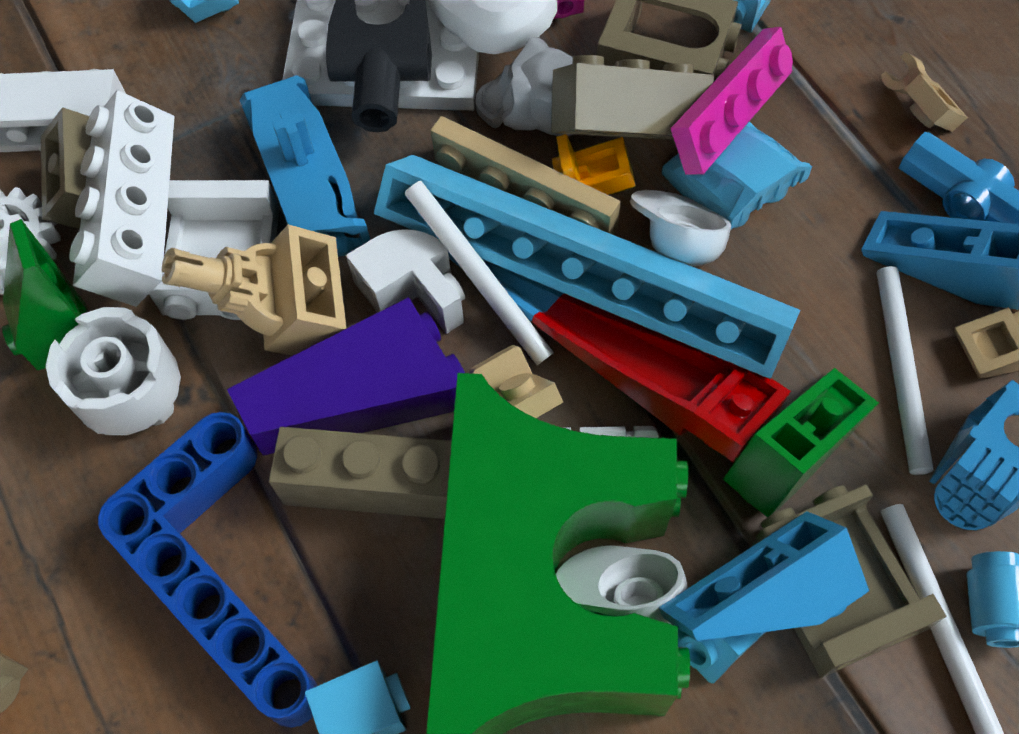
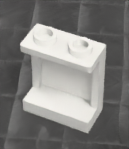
(203, 222)

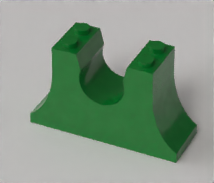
(505, 628)

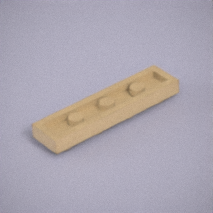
(519, 175)

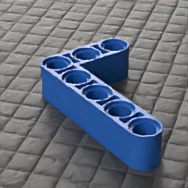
(195, 579)

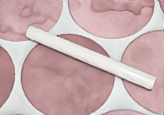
(478, 272)
(904, 372)
(945, 632)

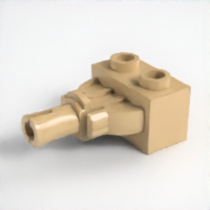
(276, 288)

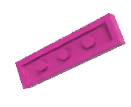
(732, 101)

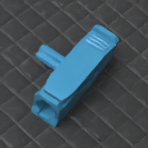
(303, 162)

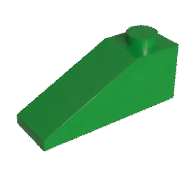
(36, 298)
(798, 442)

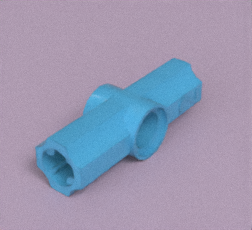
(968, 188)

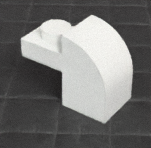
(409, 266)

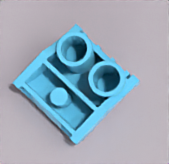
(742, 178)

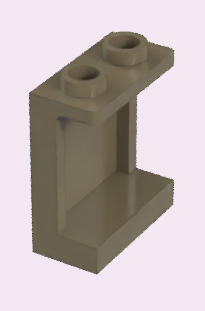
(881, 616)

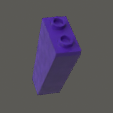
(354, 381)

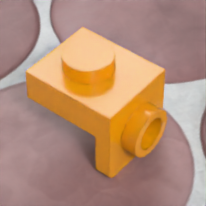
(600, 166)

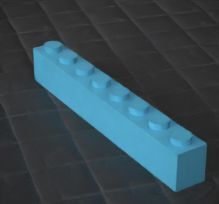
(597, 266)

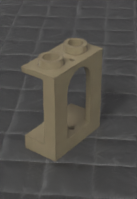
(621, 43)

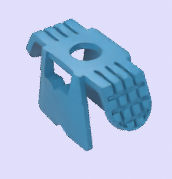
(986, 477)

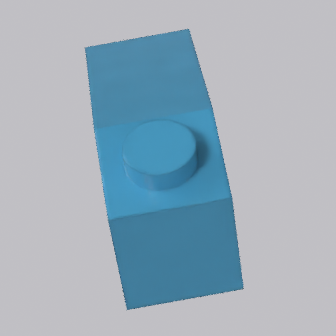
(954, 254)
(778, 584)

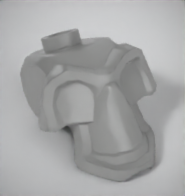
(523, 90)

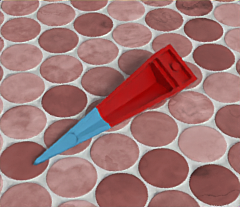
(663, 375)

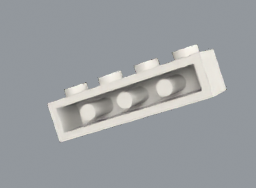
(123, 200)

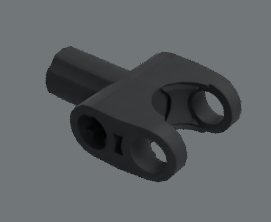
(378, 59)

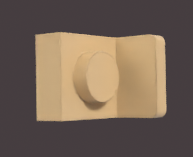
(513, 380)

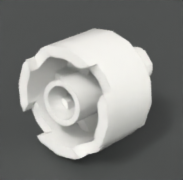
(114, 372)

